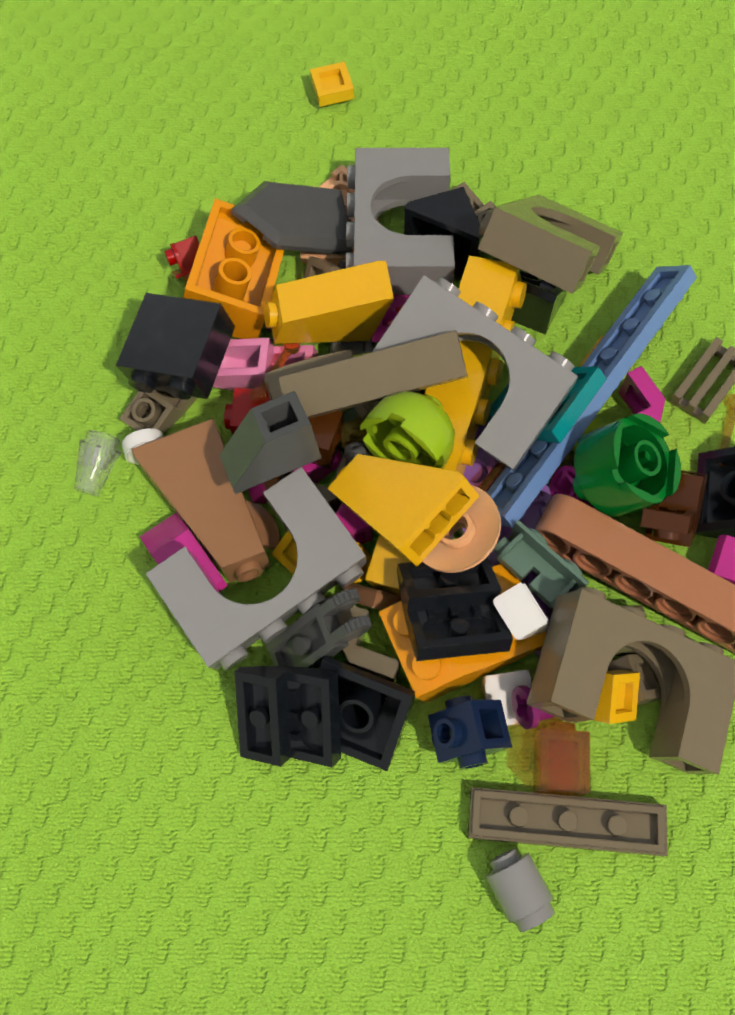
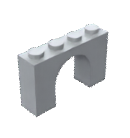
(389, 180)
(535, 381)
(226, 628)

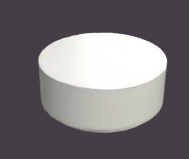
(137, 439)

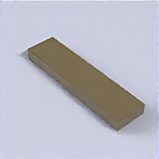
(377, 375)
(568, 822)

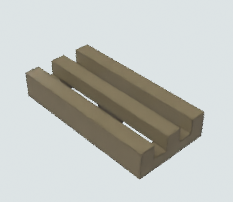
(726, 356)

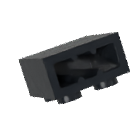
(176, 346)

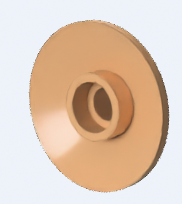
(481, 536)

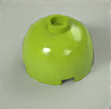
(410, 430)

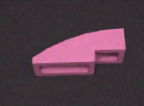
(250, 359)

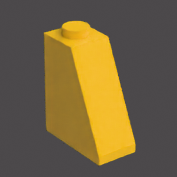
(330, 305)
(404, 501)

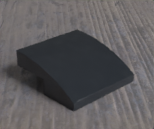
(452, 611)
(288, 714)

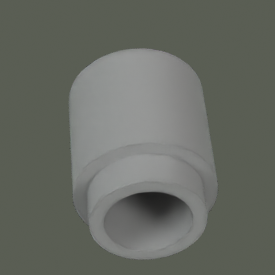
(520, 889)

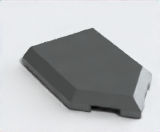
(297, 217)

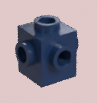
(469, 731)

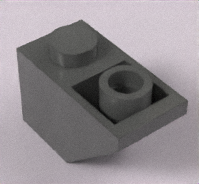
(269, 443)

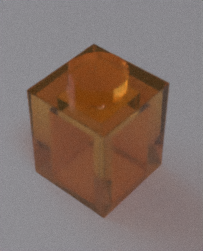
(561, 760)

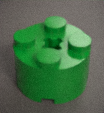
(626, 466)

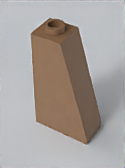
(197, 488)

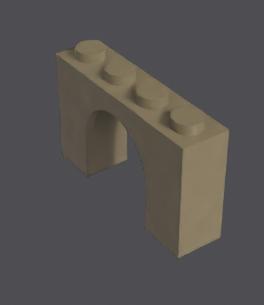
(548, 241)
(692, 676)

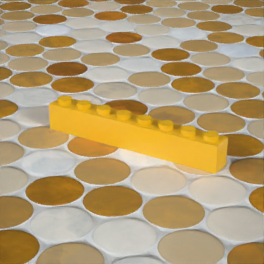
(464, 400)

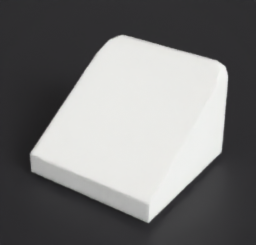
(521, 612)
(501, 687)

